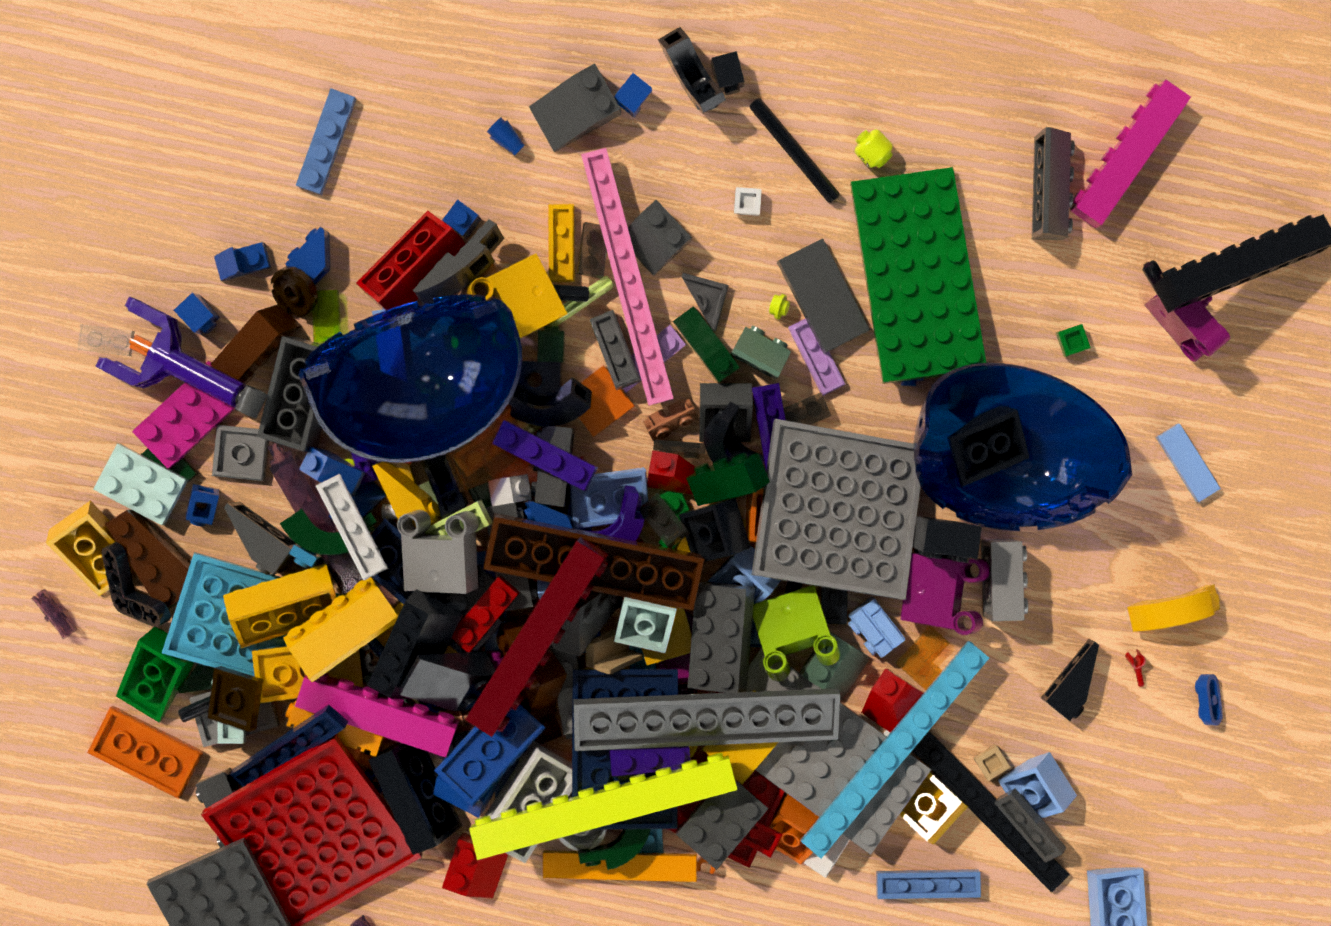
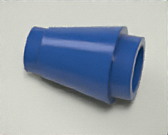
(505, 136)

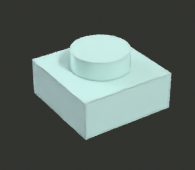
(230, 735)

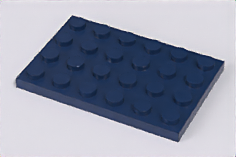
(593, 767)

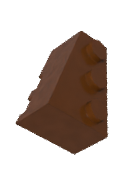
(255, 343)
(550, 676)

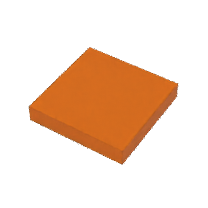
(606, 402)

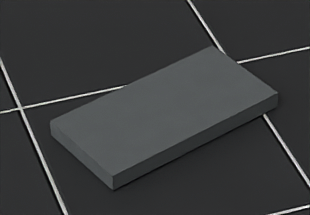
(823, 295)

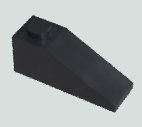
(1072, 685)

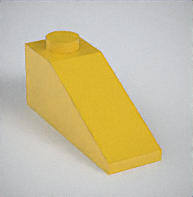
(404, 493)

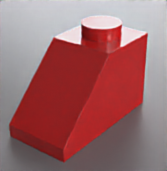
(669, 472)

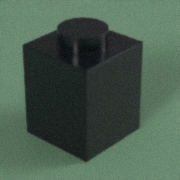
(728, 73)

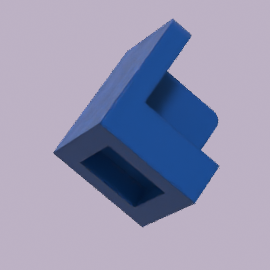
(632, 94)

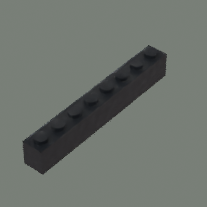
(1243, 263)

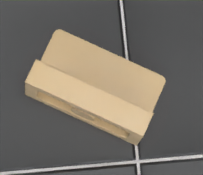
(609, 656)

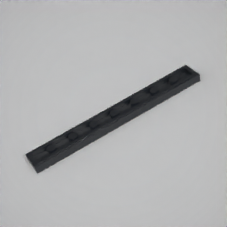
(982, 804)

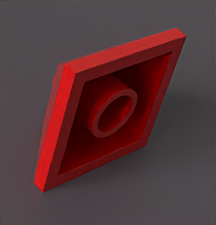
(890, 700)

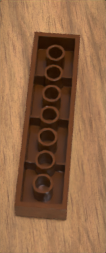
(632, 571)

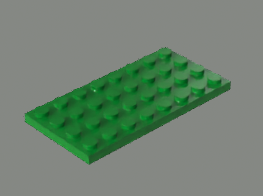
(917, 274)

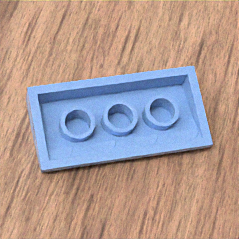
(1117, 897)

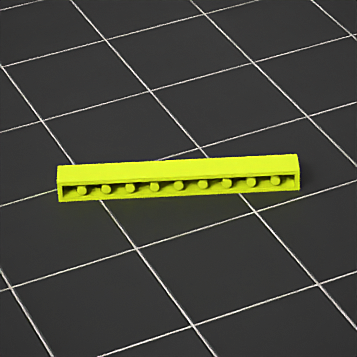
(602, 807)

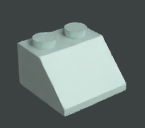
(644, 625)

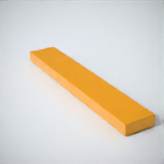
(641, 868)

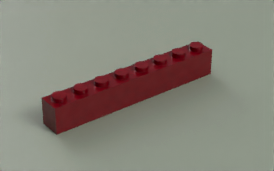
(537, 636)

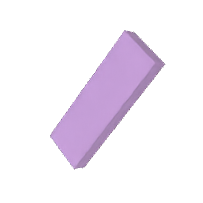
(819, 365)

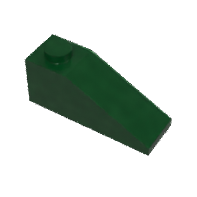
(706, 344)

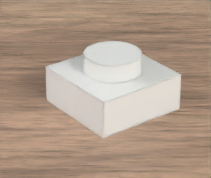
(747, 201)

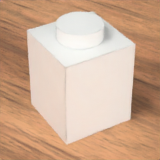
(509, 490)

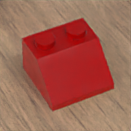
(473, 876)

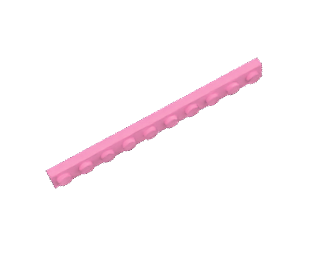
(627, 276)

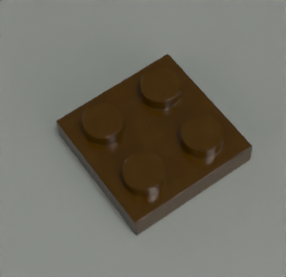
(235, 698)

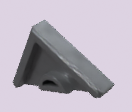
(708, 296)

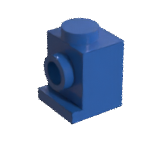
(202, 516)

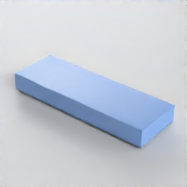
(1188, 462)

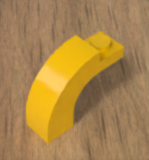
(1174, 610)

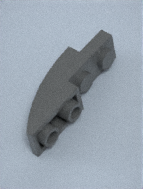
(457, 272)

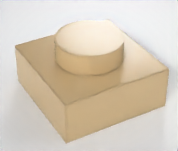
(991, 762)

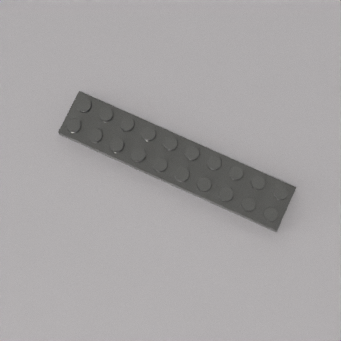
(706, 719)

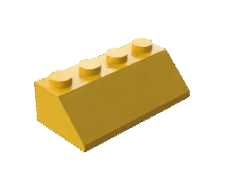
(278, 605)
(340, 629)

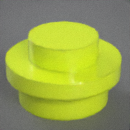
(779, 306)

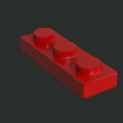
(484, 613)

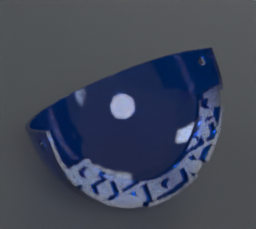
(416, 378)
(1071, 441)

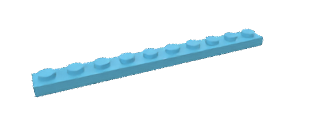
(894, 749)

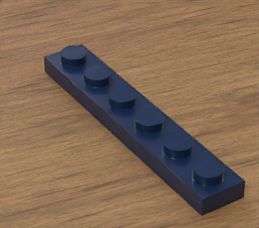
(296, 741)

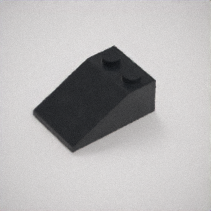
(988, 444)
(448, 679)

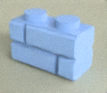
(876, 627)

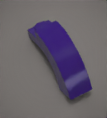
(629, 522)

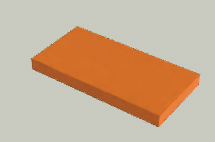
(145, 752)

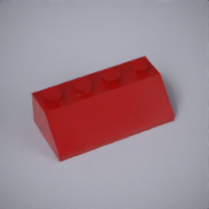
(408, 261)

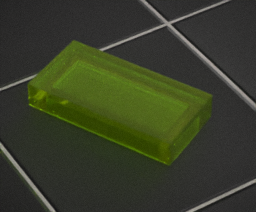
(326, 315)

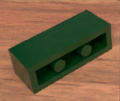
(727, 478)

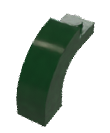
(313, 539)
(618, 851)

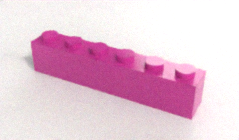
(1130, 153)
(380, 714)

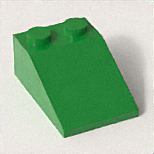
(152, 676)

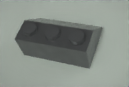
(549, 488)

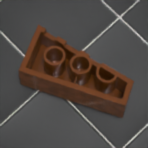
(151, 556)

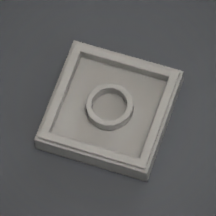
(239, 453)

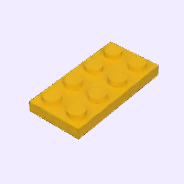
(284, 676)

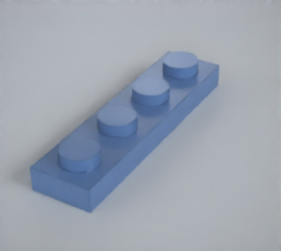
(326, 141)
(928, 884)

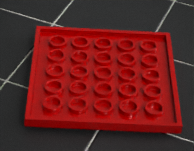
(314, 830)

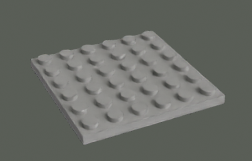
(837, 510)

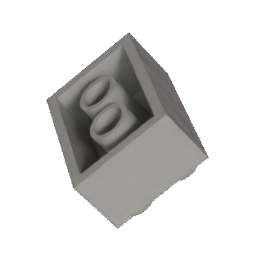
(1006, 581)

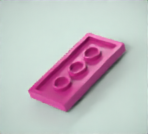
(181, 423)

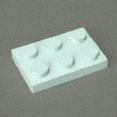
(140, 484)

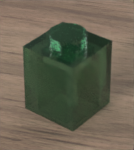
(551, 345)

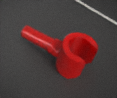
(1137, 663)

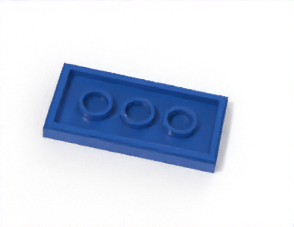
(484, 759)

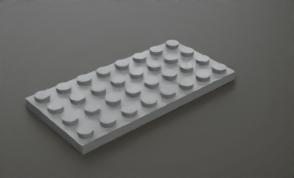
(822, 768)

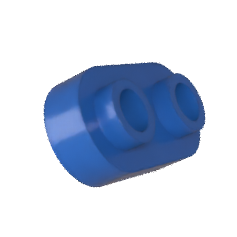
(1209, 699)

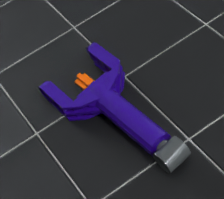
(166, 358)

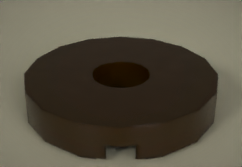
(306, 291)

